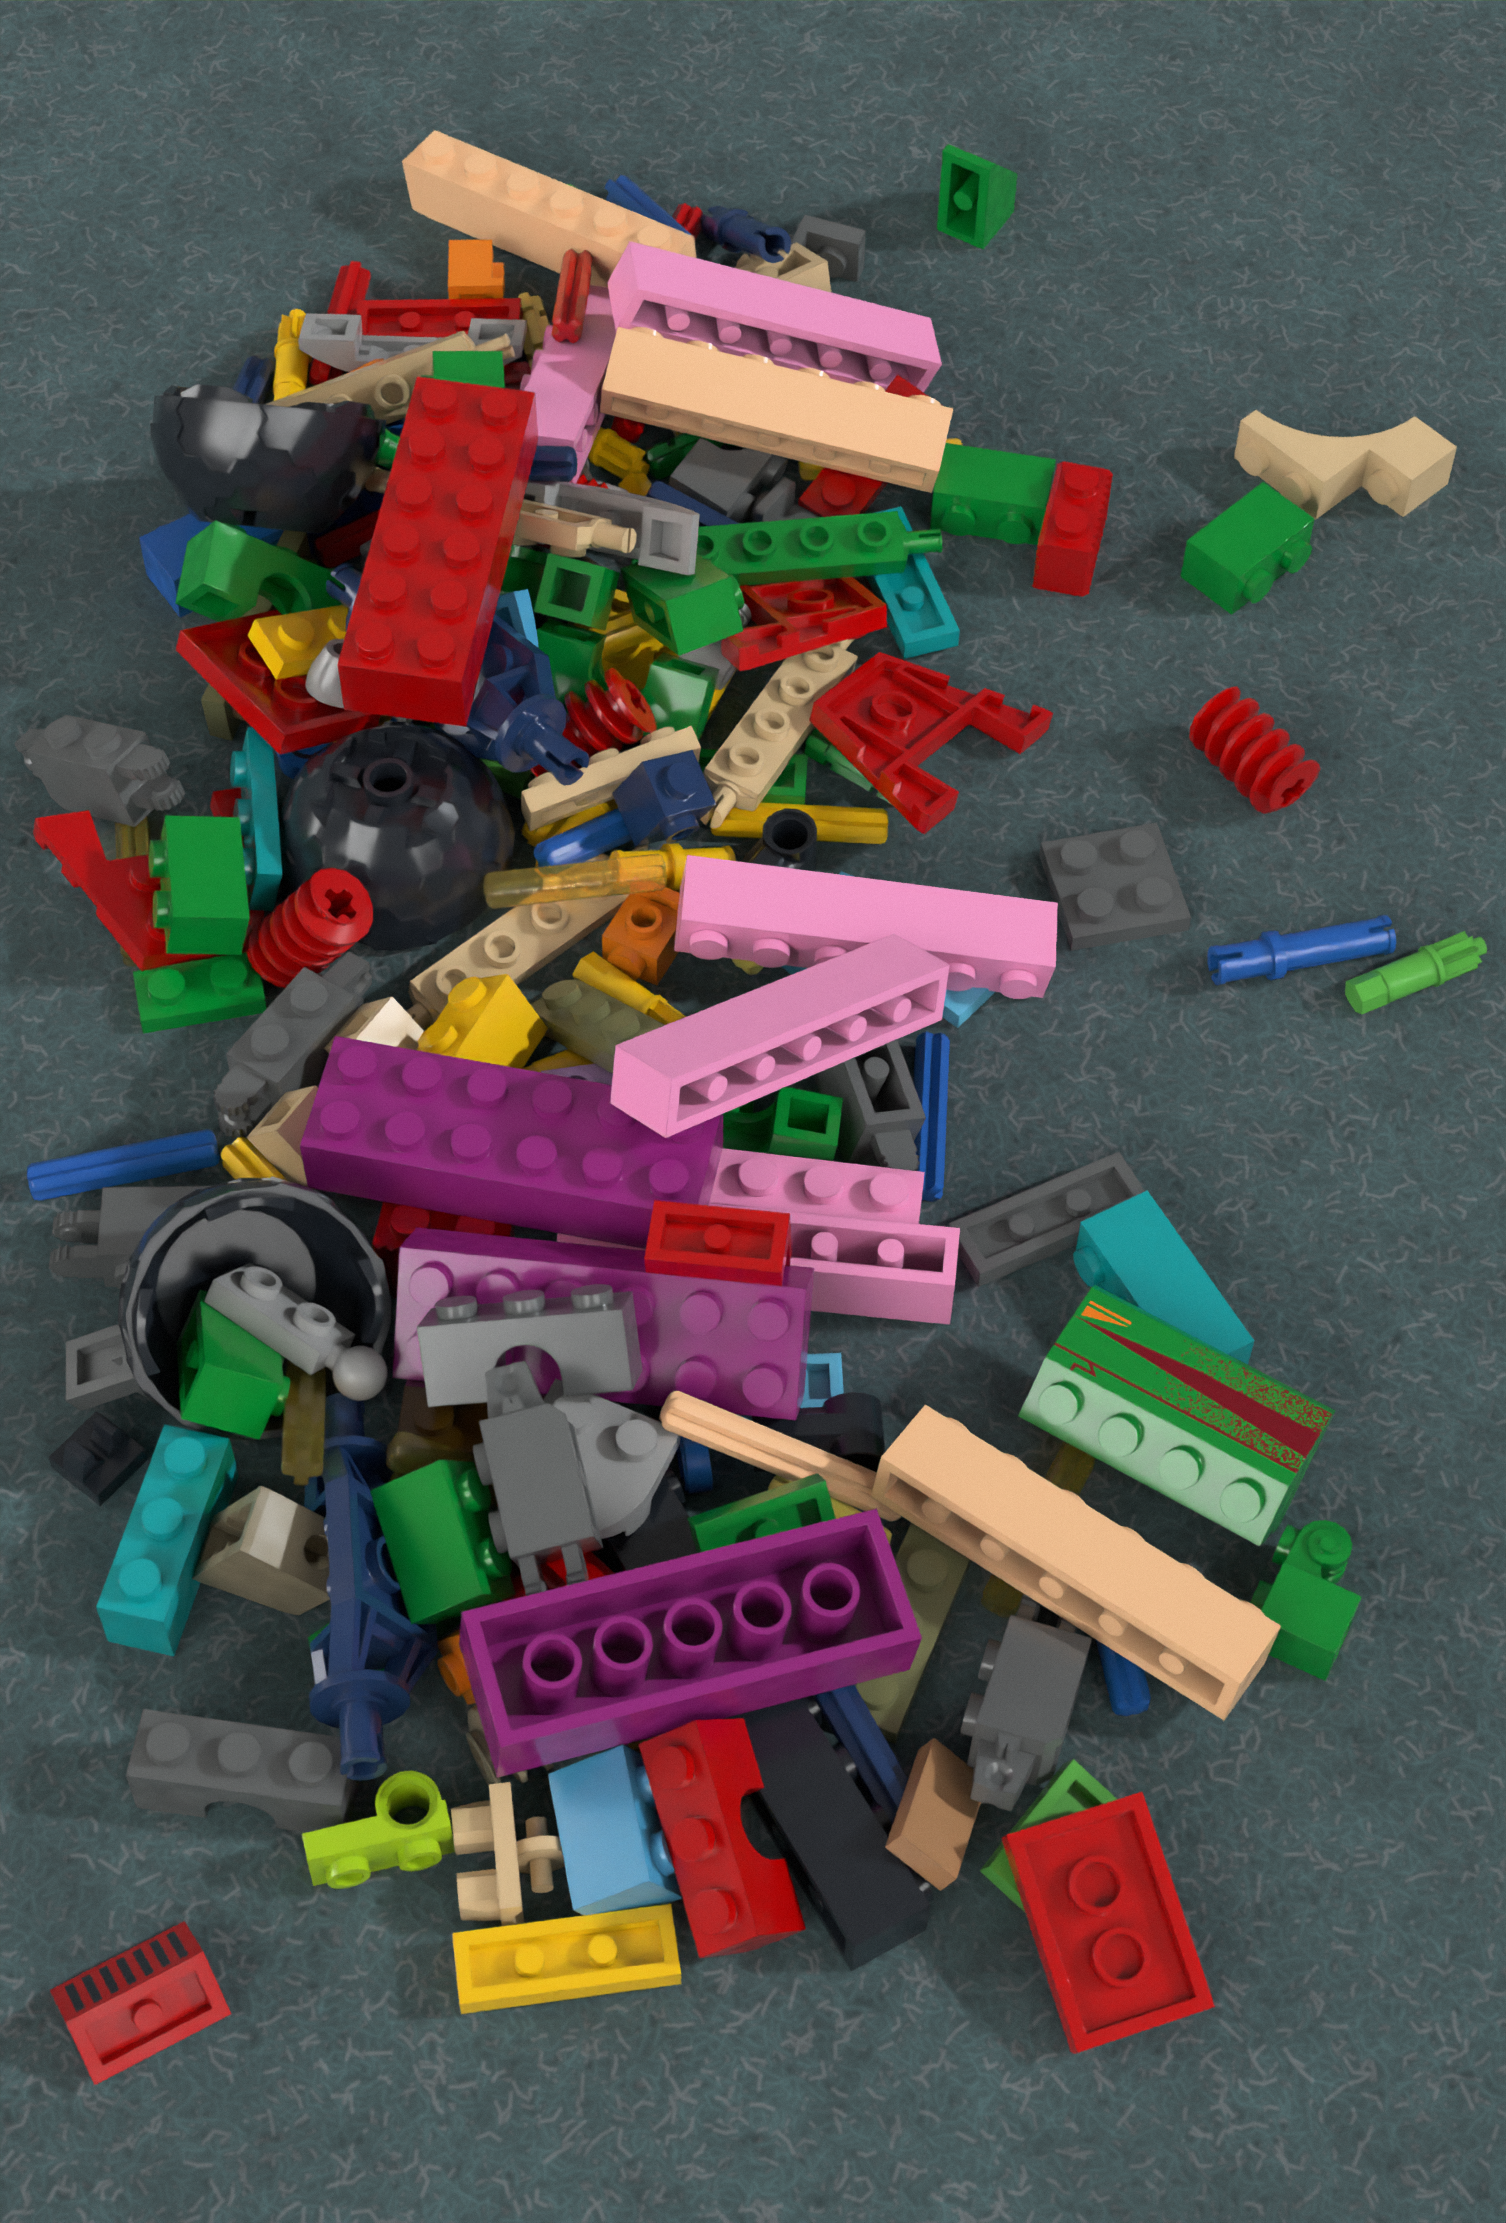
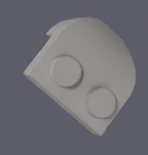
(620, 1455)

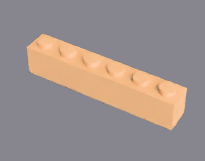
(526, 209)
(775, 408)
(1075, 1561)

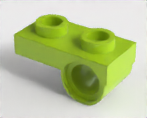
(352, 1850)

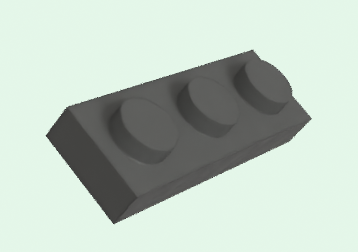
(1041, 1219)

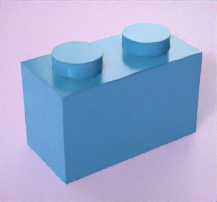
(612, 1834)

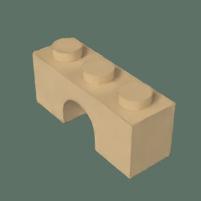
(283, 1127)

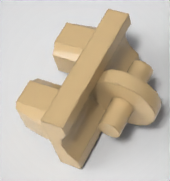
(491, 1827)

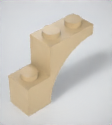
(1319, 471)

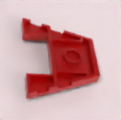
(802, 618)
(899, 714)
(122, 886)

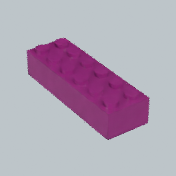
(497, 1144)
(696, 1335)
(687, 1641)

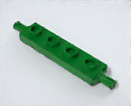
(814, 547)

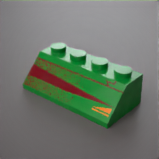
(1177, 1415)

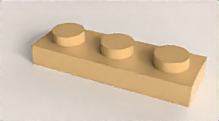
(551, 801)

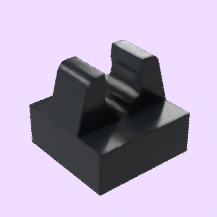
(98, 1458)

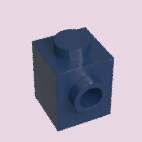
(664, 799)

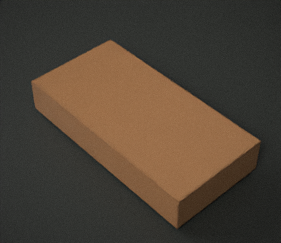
(935, 1815)

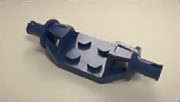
(500, 720)
(367, 1605)

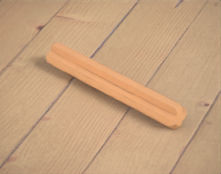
(770, 1450)

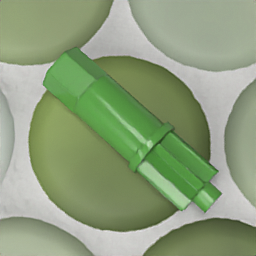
(1426, 968)

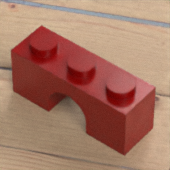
(727, 1887)

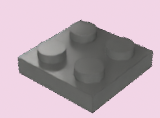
(1114, 886)

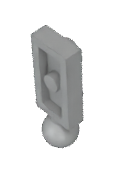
(297, 1329)

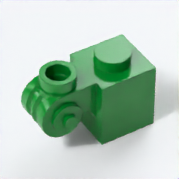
(1305, 1599)

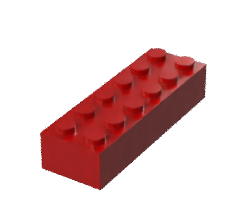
(439, 552)

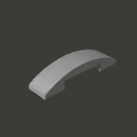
(340, 341)
(663, 530)

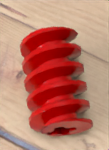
(606, 717)
(1251, 752)
(310, 927)

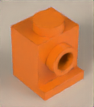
(473, 270)
(643, 935)

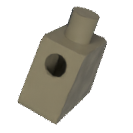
(267, 1553)

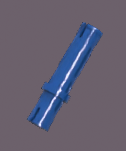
(1278, 953)

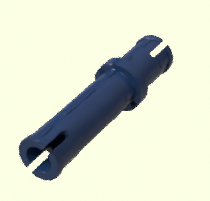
(745, 233)

